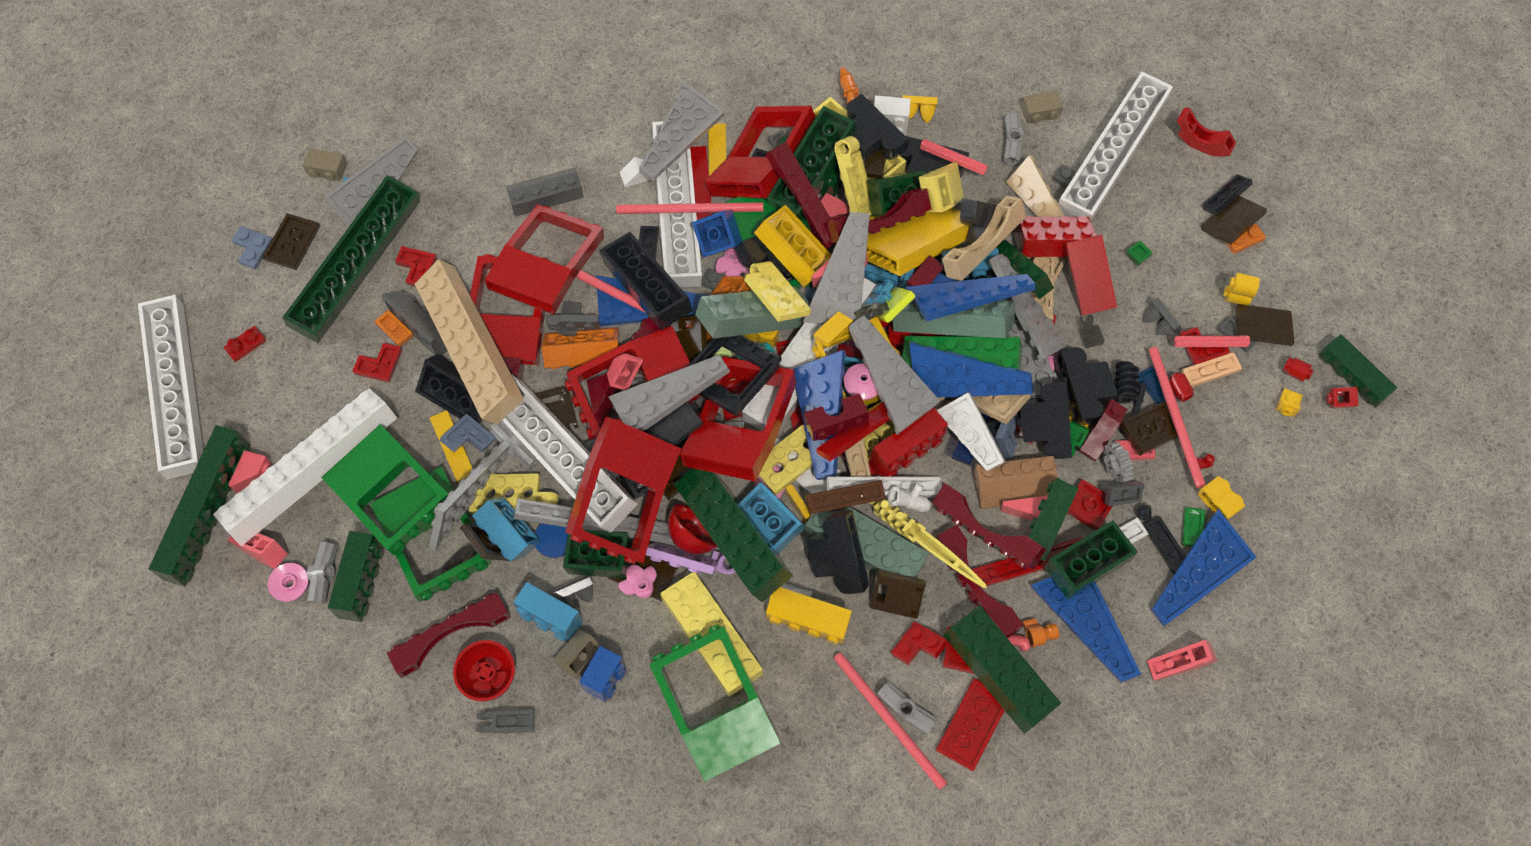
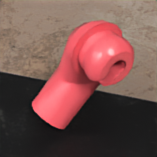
(1021, 641)

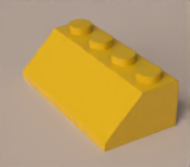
(793, 244)
(808, 615)

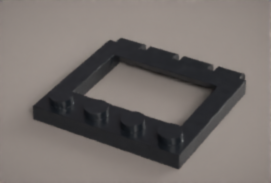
(748, 350)

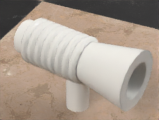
(911, 500)

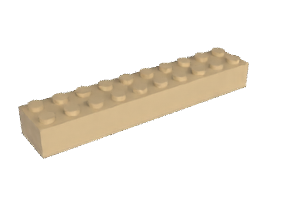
(468, 342)

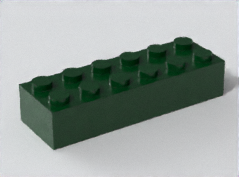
(815, 156)
(1002, 669)

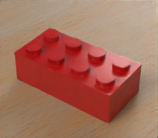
(1048, 235)
(913, 442)

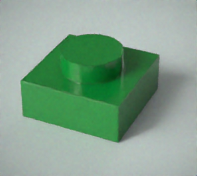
(1139, 253)

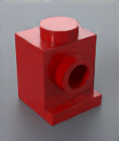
(1349, 395)

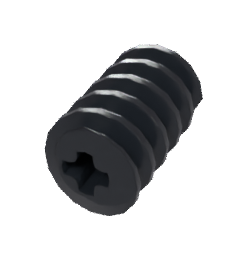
(1126, 382)

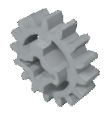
(1118, 462)

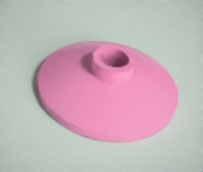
(854, 384)
(282, 576)

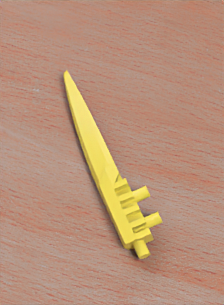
(916, 533)

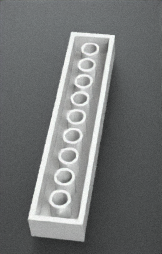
(1115, 147)
(677, 234)
(796, 354)
(170, 386)
(566, 458)
(302, 467)

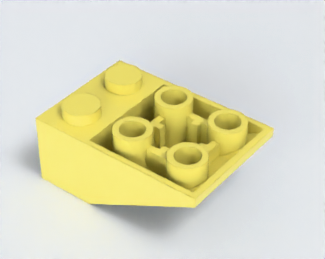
(943, 187)

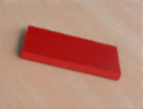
(1091, 275)
(971, 727)

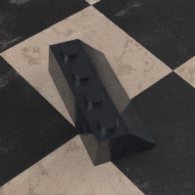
(444, 387)
(677, 424)

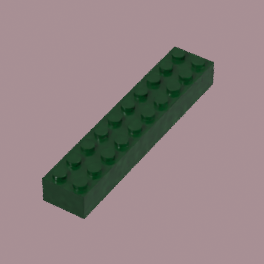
(351, 259)

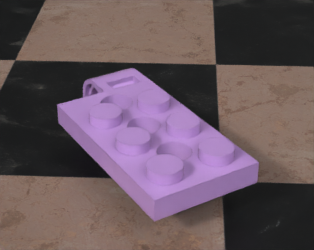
(695, 563)

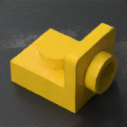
(1289, 403)

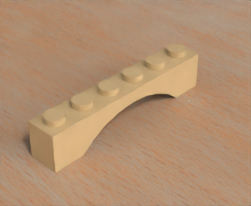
(1006, 218)

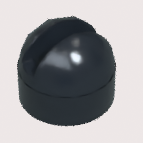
(1144, 512)

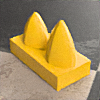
(926, 104)

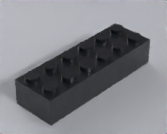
(646, 281)

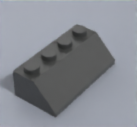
(545, 191)
(416, 320)

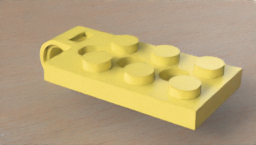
(853, 174)
(776, 292)
(779, 456)
(519, 483)

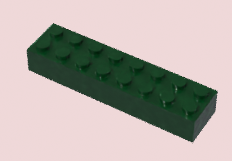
(194, 515)
(733, 532)

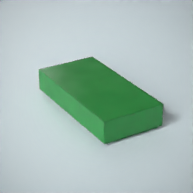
(1192, 525)

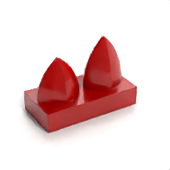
(244, 344)

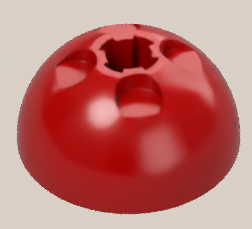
(688, 532)
(480, 661)

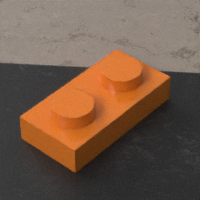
(1249, 238)
(394, 328)

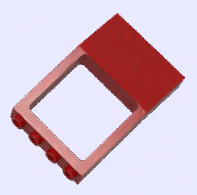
(754, 175)
(534, 278)
(512, 335)
(660, 355)
(735, 449)
(632, 456)

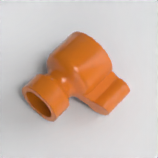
(1038, 634)

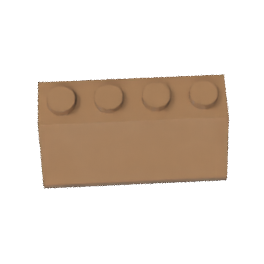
(1014, 480)

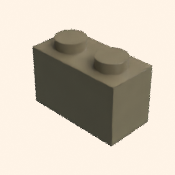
(1042, 106)
(324, 164)
(577, 653)

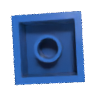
(717, 233)
(603, 674)

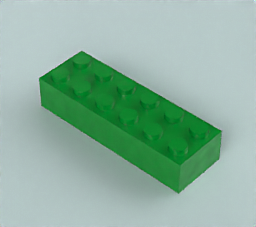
(1001, 351)

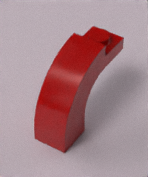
(1205, 140)

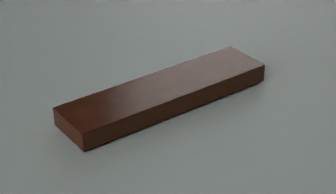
(845, 497)

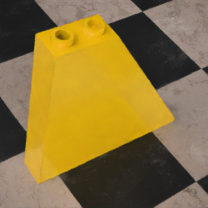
(911, 242)

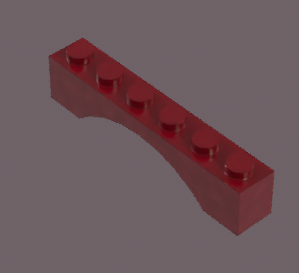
(790, 171)
(909, 204)
(1020, 547)
(1002, 615)
(410, 655)

